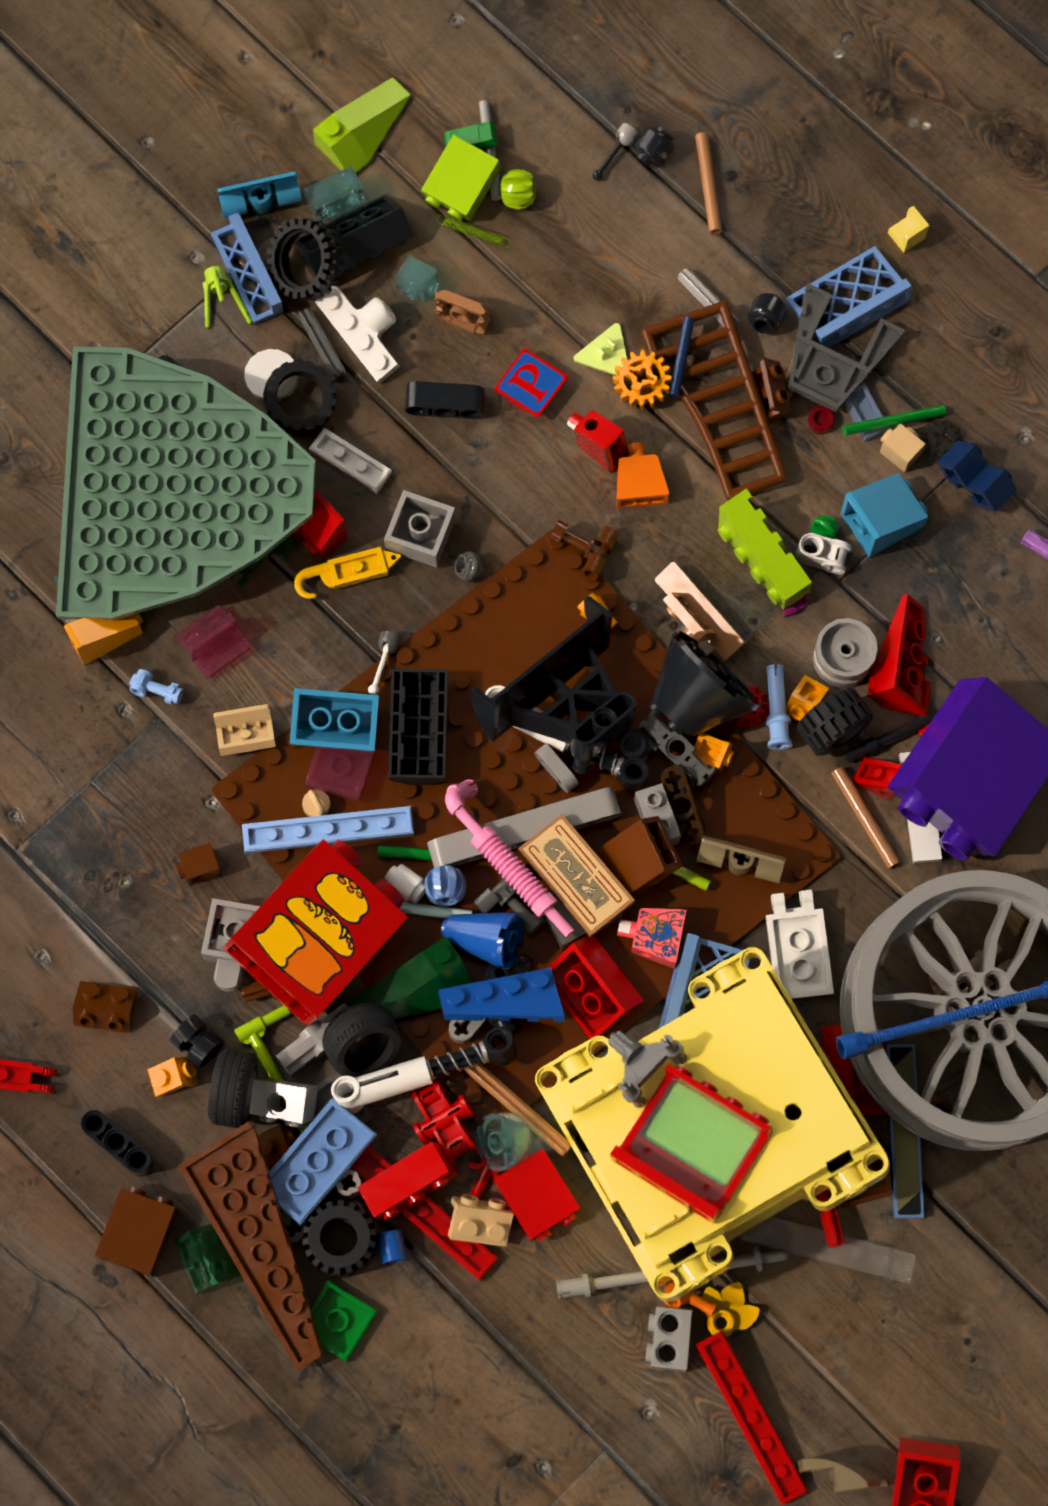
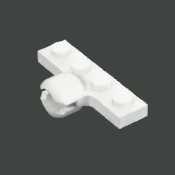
(362, 330)

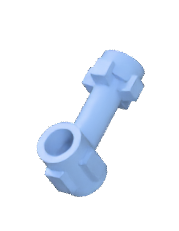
(142, 682)

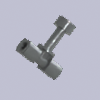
(505, 895)

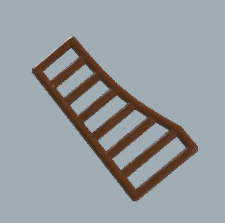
(746, 379)

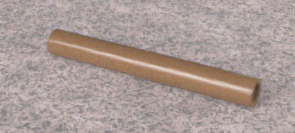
(708, 183)
(865, 817)

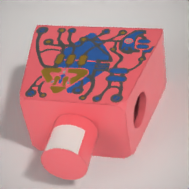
(655, 934)

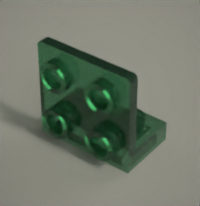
(205, 1259)

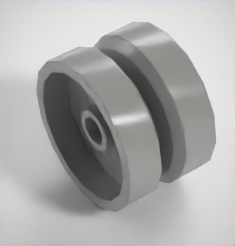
(858, 654)

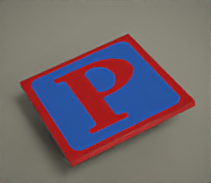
(530, 383)

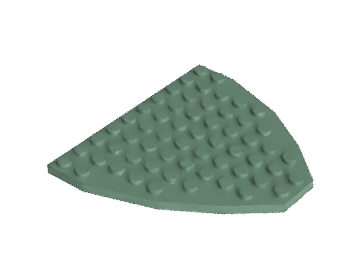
(167, 485)

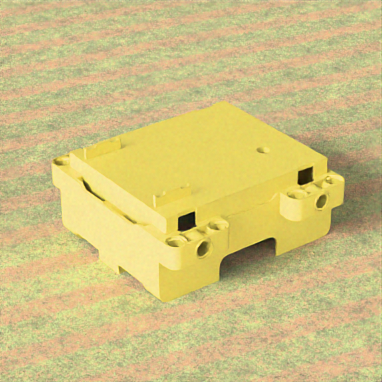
(750, 1048)

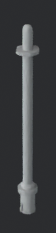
(587, 1284)

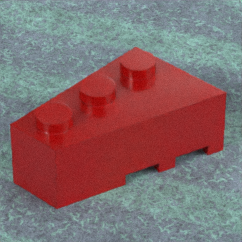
(408, 1181)

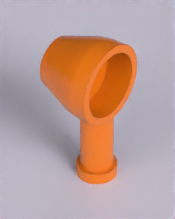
(691, 1298)

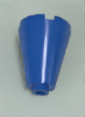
(486, 936)

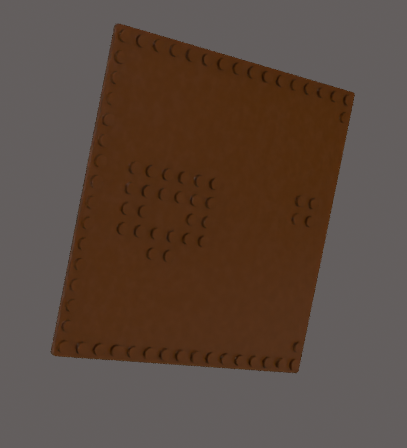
(488, 643)

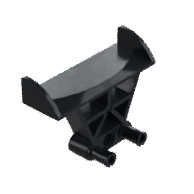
(611, 711)

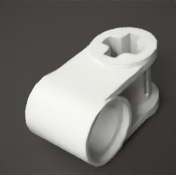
(825, 553)

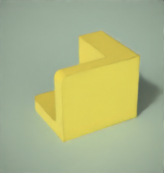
(909, 230)

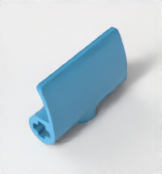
(279, 187)

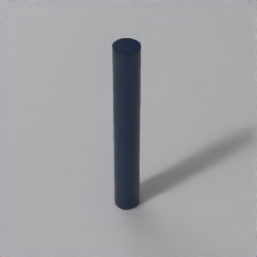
(681, 357)

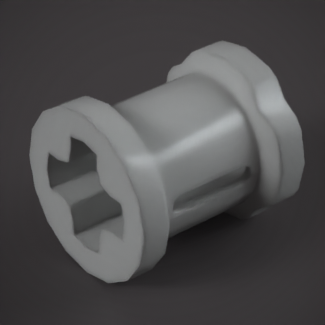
(352, 1192)

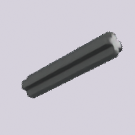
(321, 343)

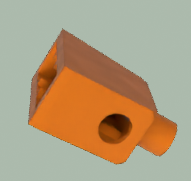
(640, 479)

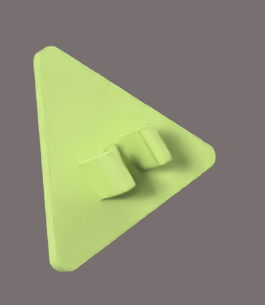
(604, 351)

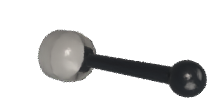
(625, 136)

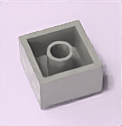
(420, 528)

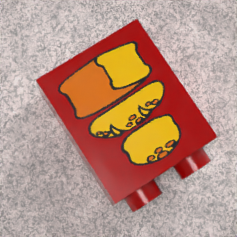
(317, 930)

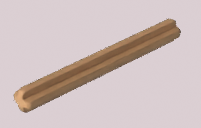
(519, 1107)

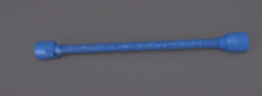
(857, 1043)

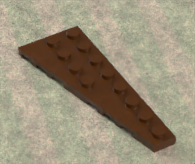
(244, 1210)

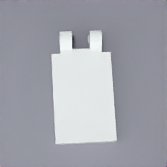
(799, 947)

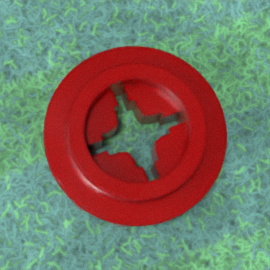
(761, 714)

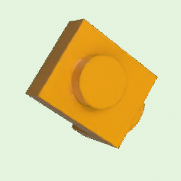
(714, 751)
(172, 1075)

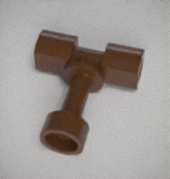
(594, 550)

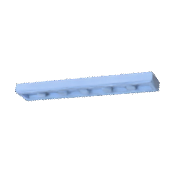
(343, 827)

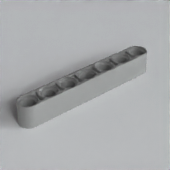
(519, 828)

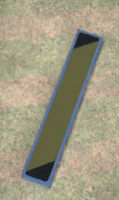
(905, 1145)

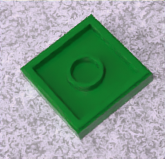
(341, 1320)

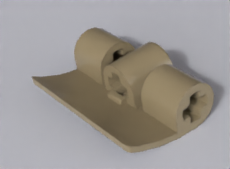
(767, 865)

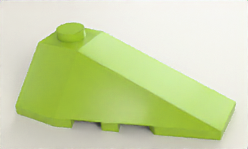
(357, 129)

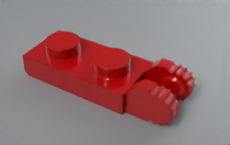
(19, 1075)

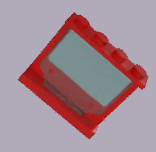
(693, 1143)

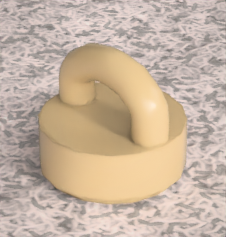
(316, 803)

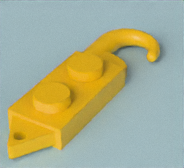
(348, 570)

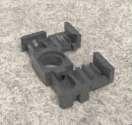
(696, 768)

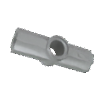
(307, 1046)

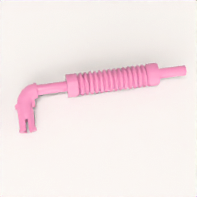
(504, 860)

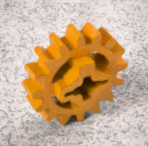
(637, 369)

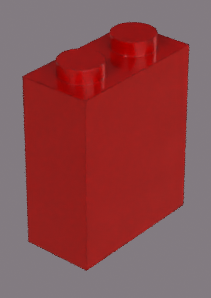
(537, 1196)

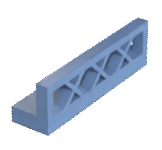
(256, 265)

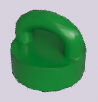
(825, 526)

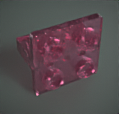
(213, 641)

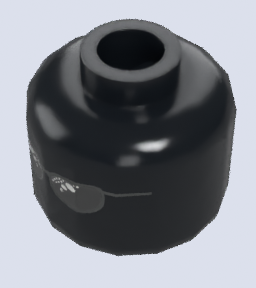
(654, 146)

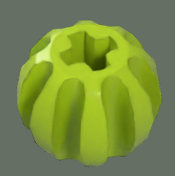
(518, 189)

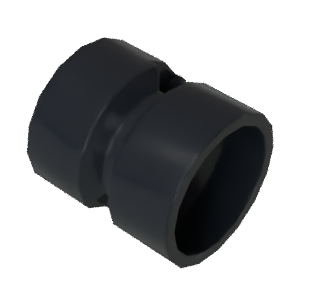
(197, 1041)

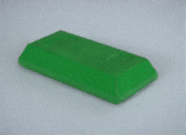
(478, 135)

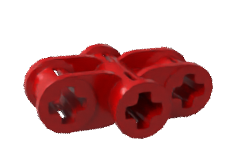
(444, 1120)

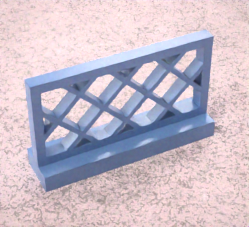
(865, 311)
(684, 973)

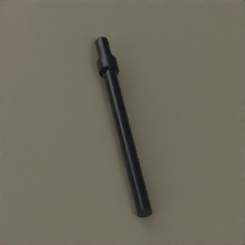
(872, 745)

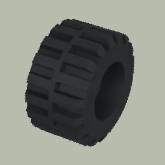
(835, 721)
(322, 1220)

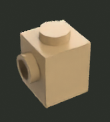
(901, 446)

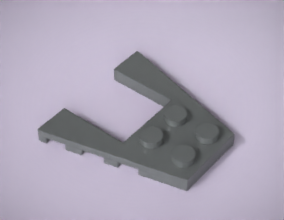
(826, 374)

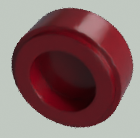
(821, 420)

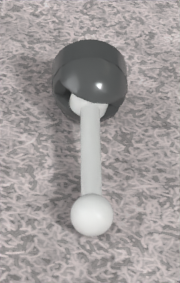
(389, 644)

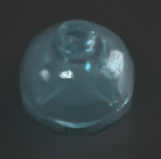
(503, 1140)

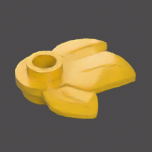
(731, 1308)

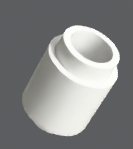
(406, 883)

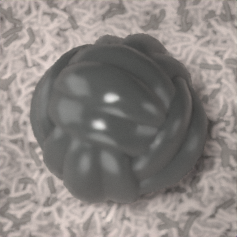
(468, 566)

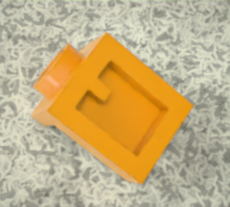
(805, 697)

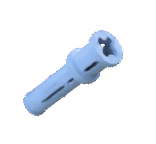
(778, 720)

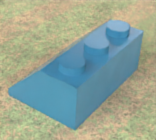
(334, 720)

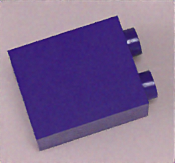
(974, 769)

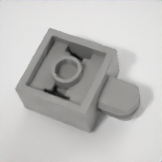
(223, 922)

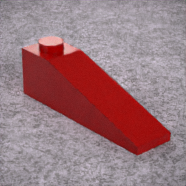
(898, 671)

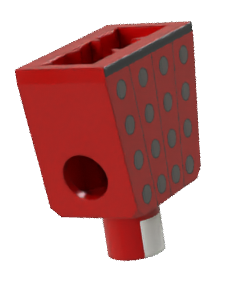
(599, 439)

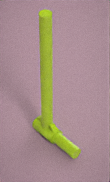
(253, 1032)

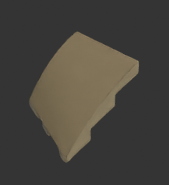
(844, 1475)

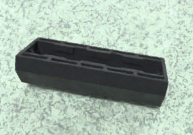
(418, 726)

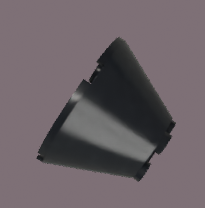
(698, 689)

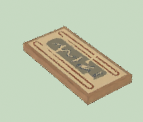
(576, 875)

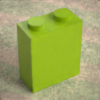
(461, 179)

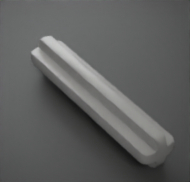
(701, 292)

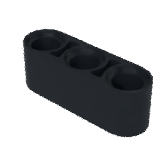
(444, 400)
(108, 1132)

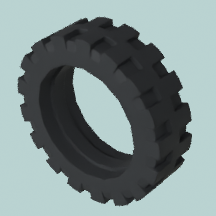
(308, 370)

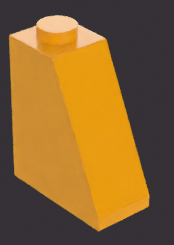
(98, 636)

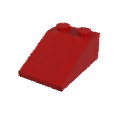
(925, 1473)

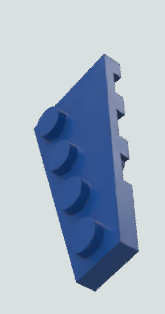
(521, 996)

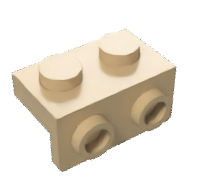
(244, 730)
(480, 1220)

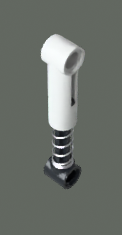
(616, 765)
(421, 1071)

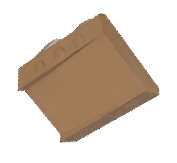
(462, 312)

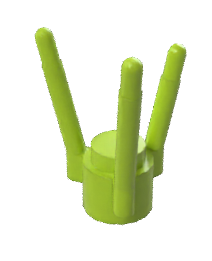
(217, 283)

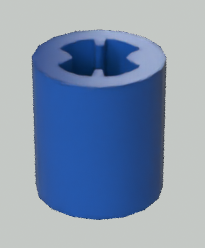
(392, 1247)

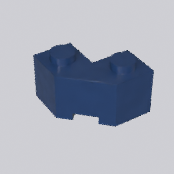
(967, 467)

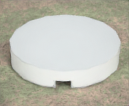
(260, 369)

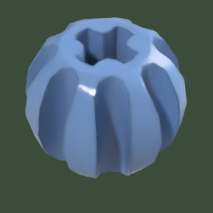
(445, 885)

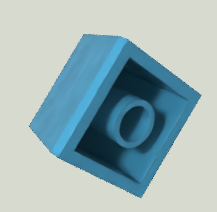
(883, 513)

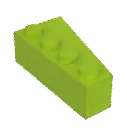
(762, 551)

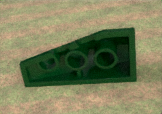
(417, 983)

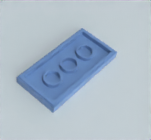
(319, 1160)

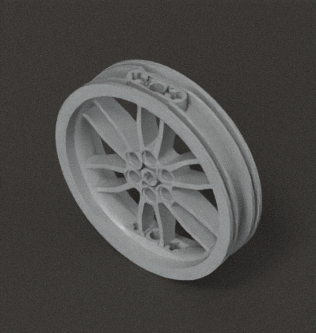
(857, 1014)

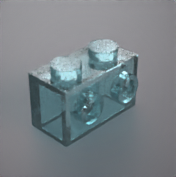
(334, 194)

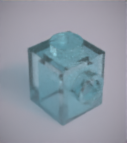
(416, 279)

